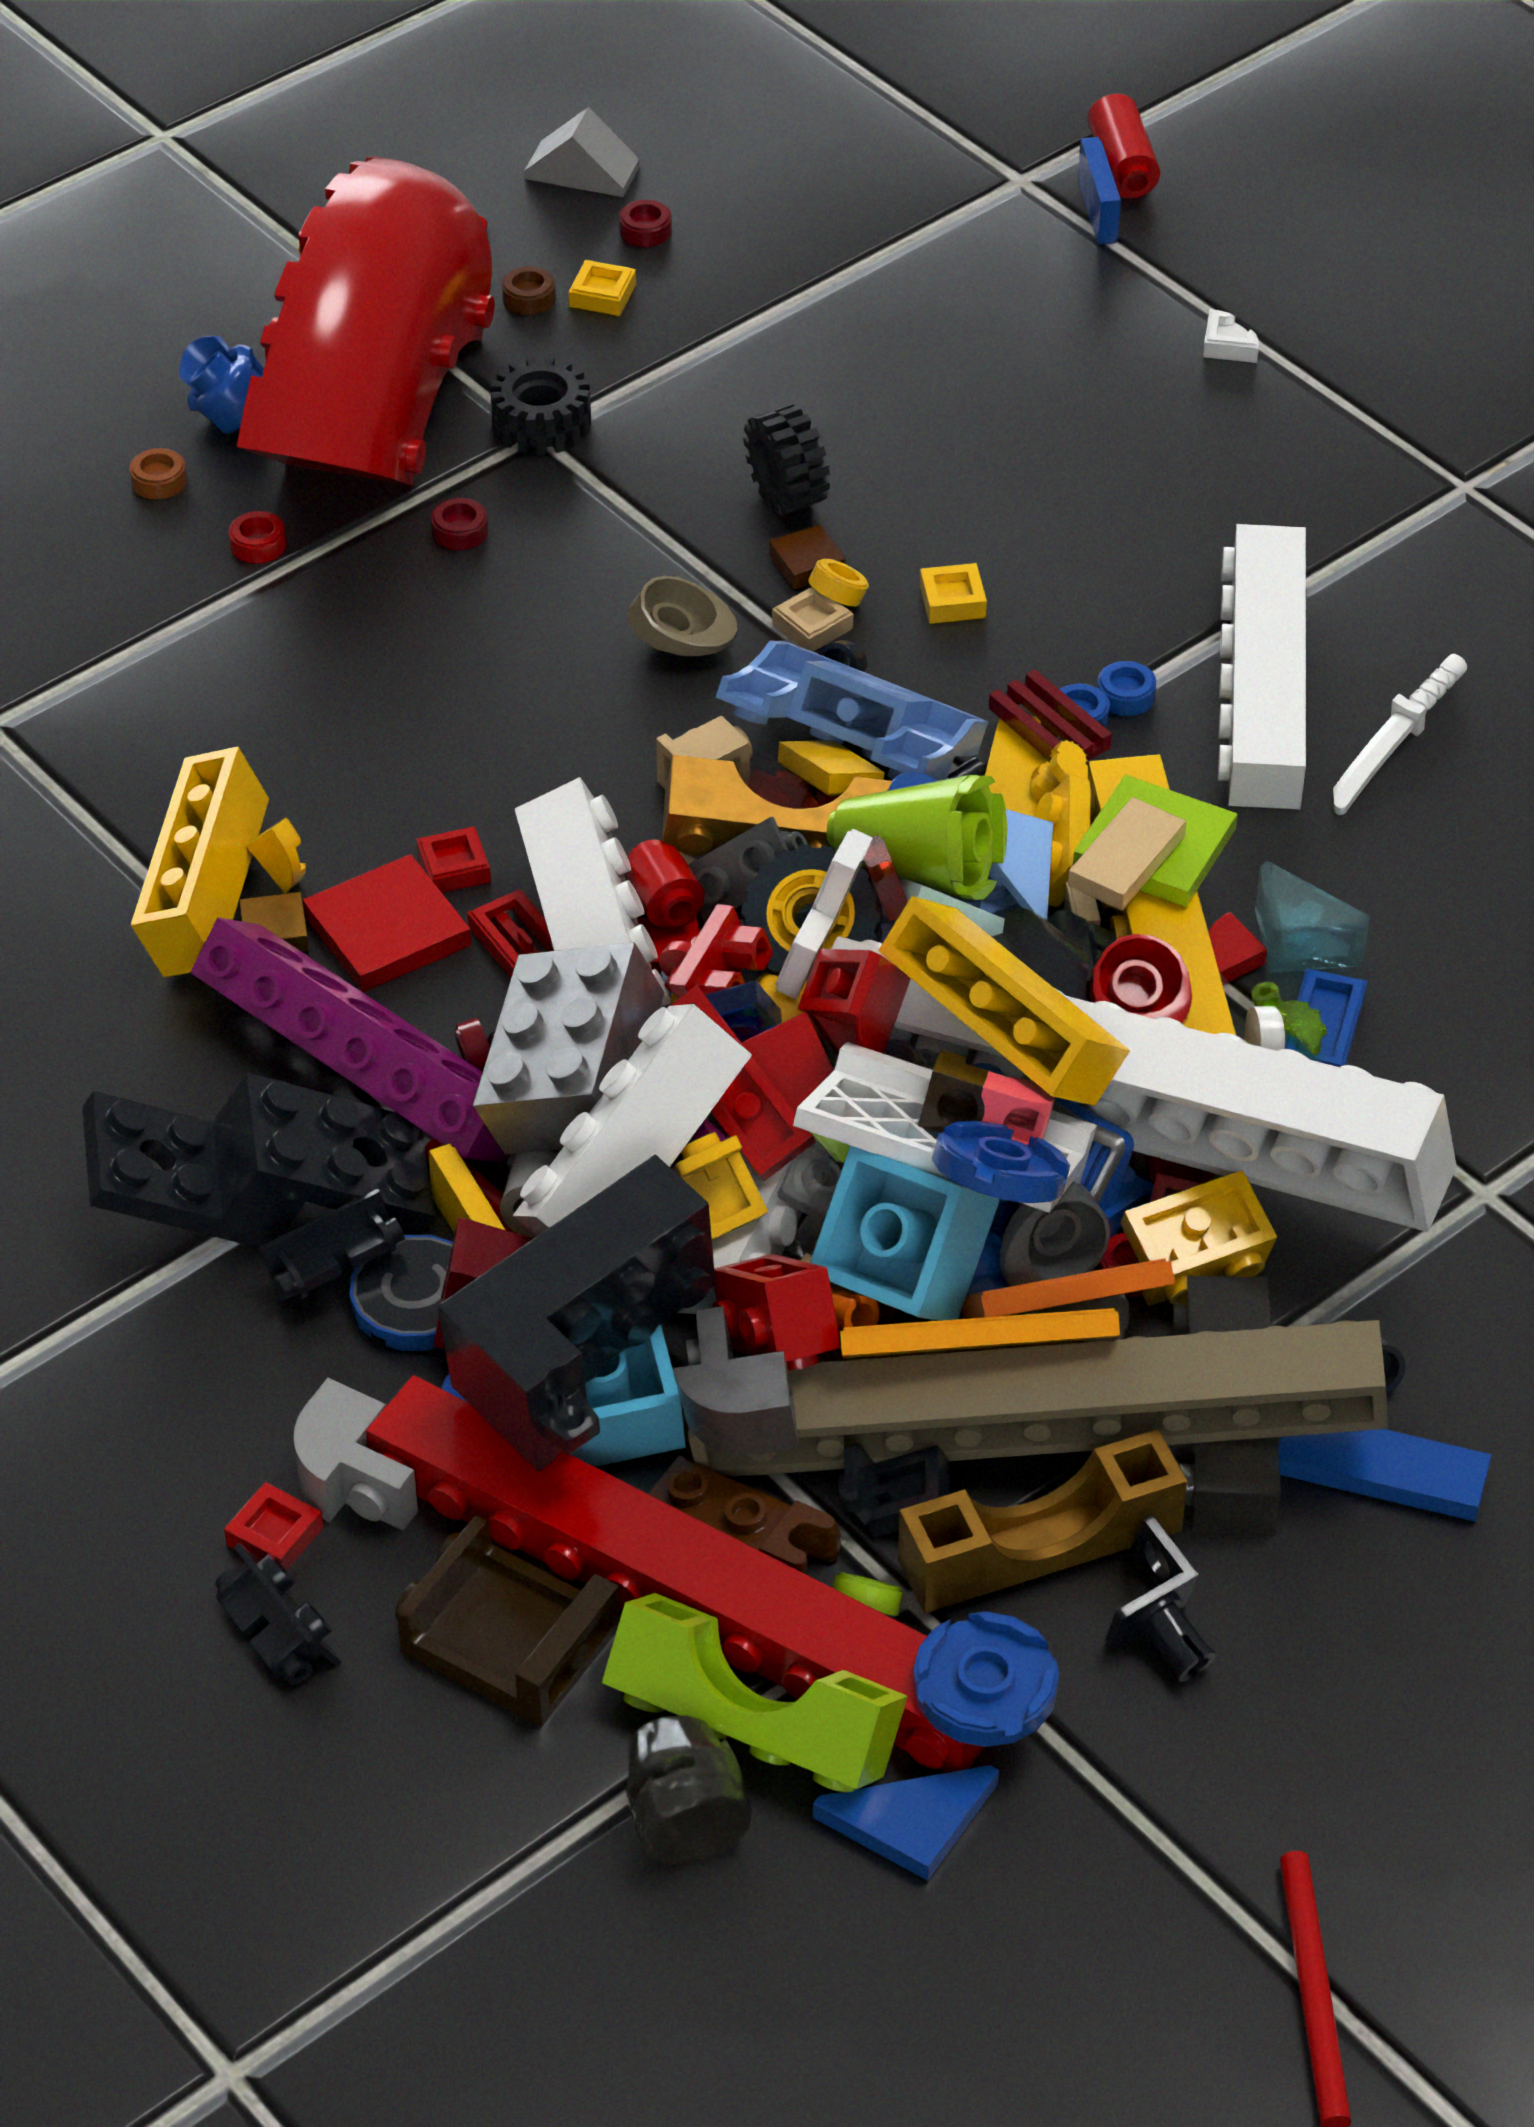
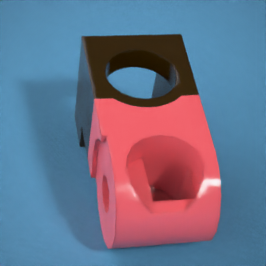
(974, 1094)

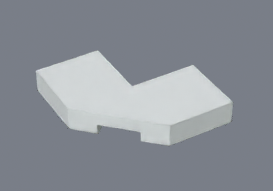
(823, 913)

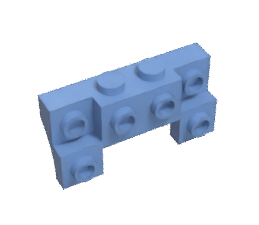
(855, 707)

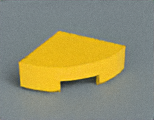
(278, 855)

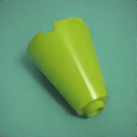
(934, 832)

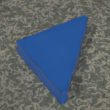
(910, 1819)

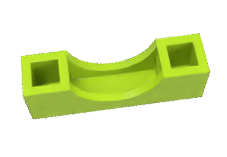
(675, 1663)

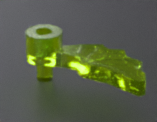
(1297, 1015)

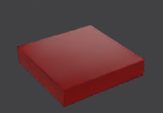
(386, 923)

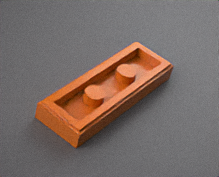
(1069, 1289)

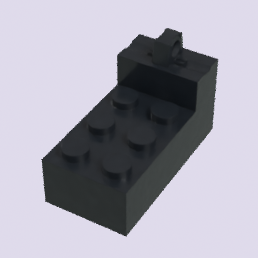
(572, 1301)

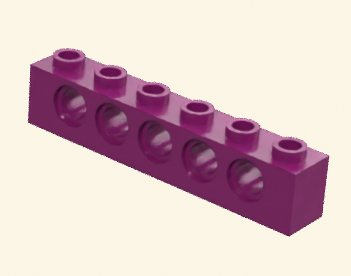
(348, 1033)

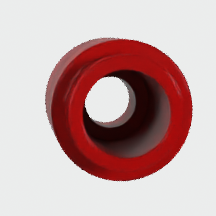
(664, 884)

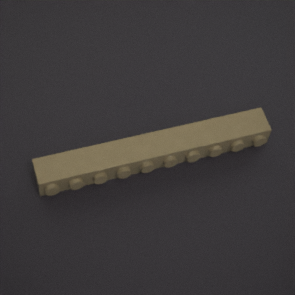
(1081, 1396)

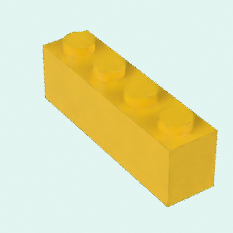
(199, 858)
(1004, 1001)

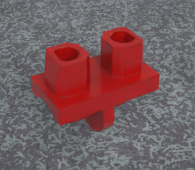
(715, 955)

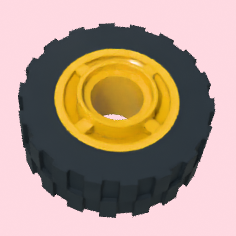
(794, 882)

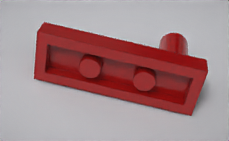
(754, 1108)

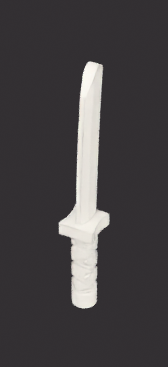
(1405, 718)

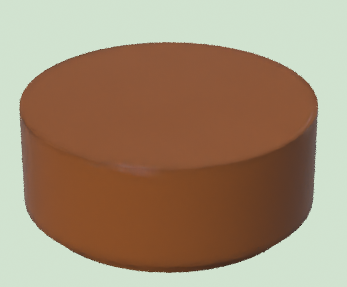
(158, 474)

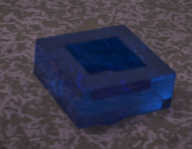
(746, 1009)

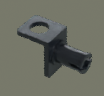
(1159, 1610)

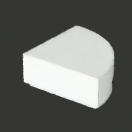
(1228, 339)

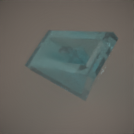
(1306, 925)

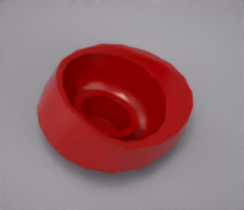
(1143, 978)

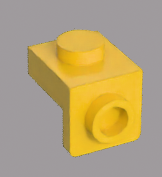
(723, 1180)

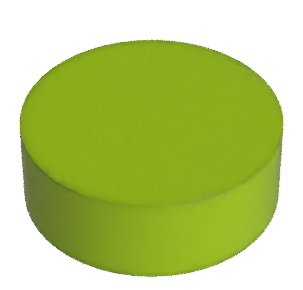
(873, 1593)

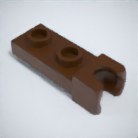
(750, 1515)

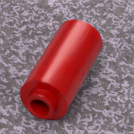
(1126, 144)

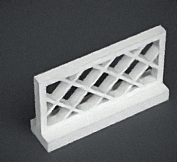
(878, 1105)

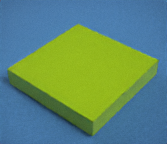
(1191, 860)

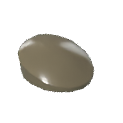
(681, 618)

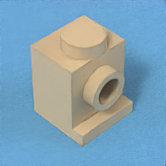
(712, 741)

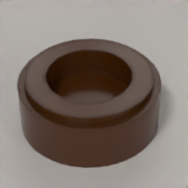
(528, 290)

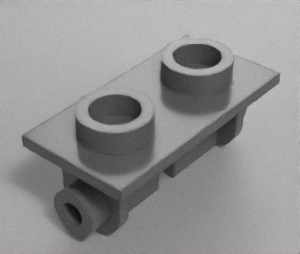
(733, 865)

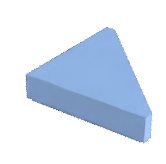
(1026, 861)

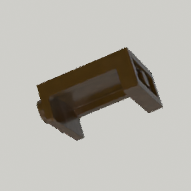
(505, 1624)

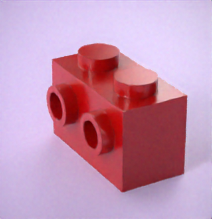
(778, 1307)

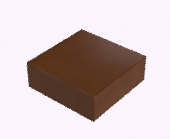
(799, 552)

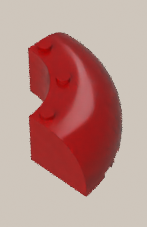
(370, 323)

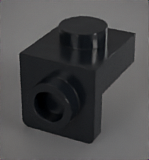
(884, 1488)

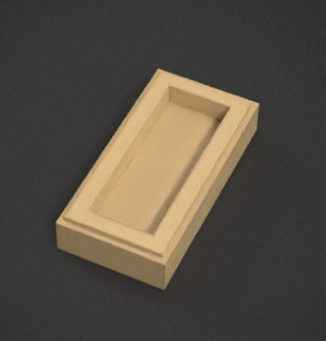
(1127, 853)

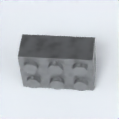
(558, 1037)

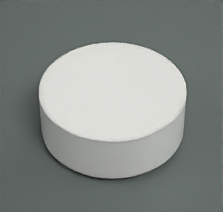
(1265, 1027)

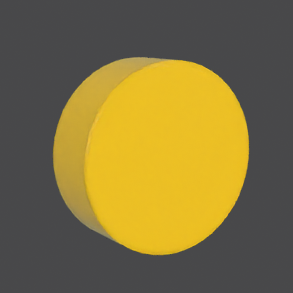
(838, 582)

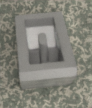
(584, 157)

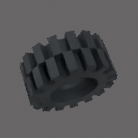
(523, 422)
(786, 459)

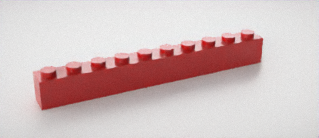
(596, 1524)

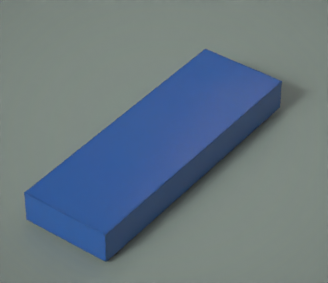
(1390, 1468)

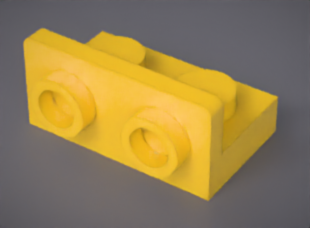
(1203, 1233)

